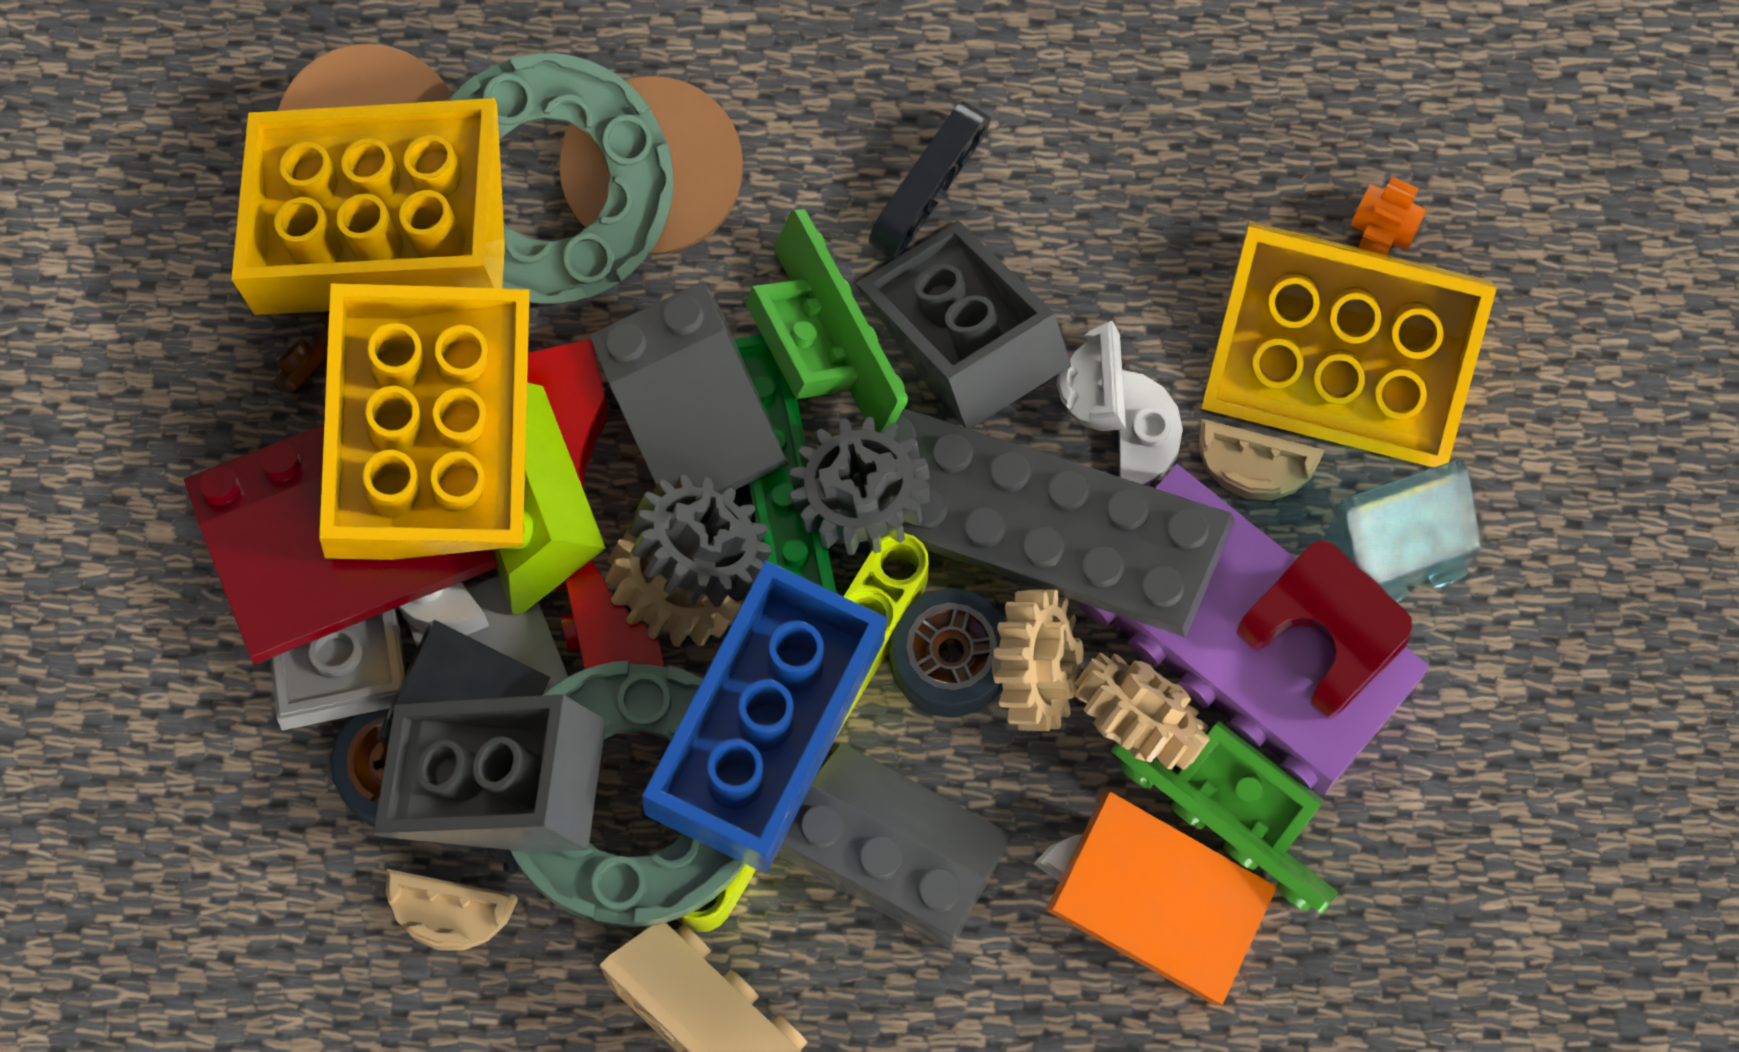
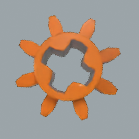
(1388, 217)

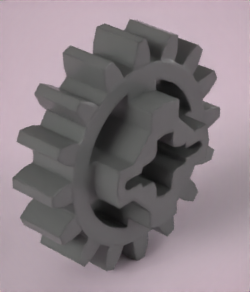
(828, 492)
(699, 540)

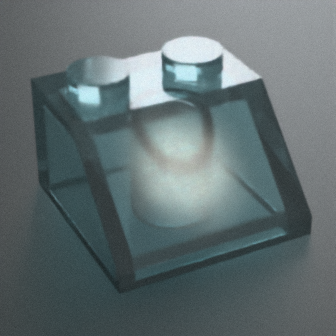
(1411, 529)

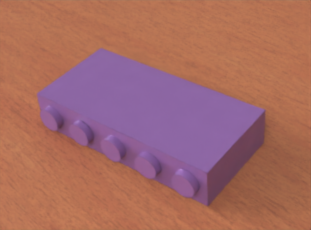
(1268, 688)

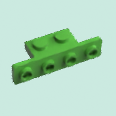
(820, 330)
(1244, 802)

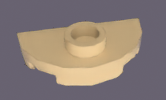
(1255, 463)
(447, 912)

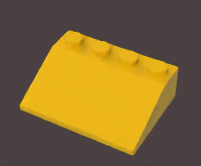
(368, 201)
(1348, 345)
(424, 421)

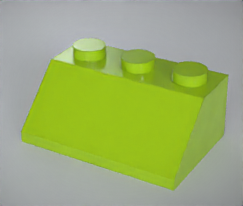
(557, 517)

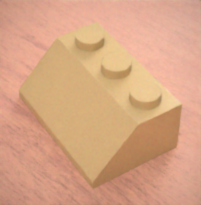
(688, 1001)

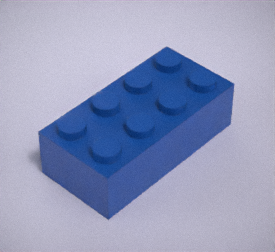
(765, 716)

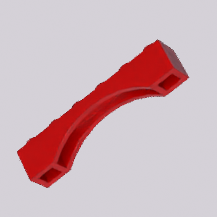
(581, 411)

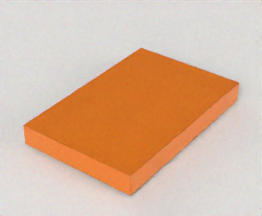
(1161, 898)

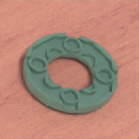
(636, 160)
(623, 888)

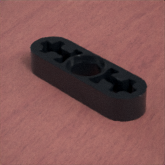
(931, 173)

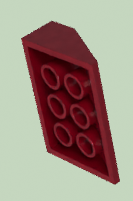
(268, 553)

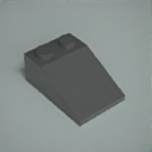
(966, 324)
(689, 393)
(492, 773)

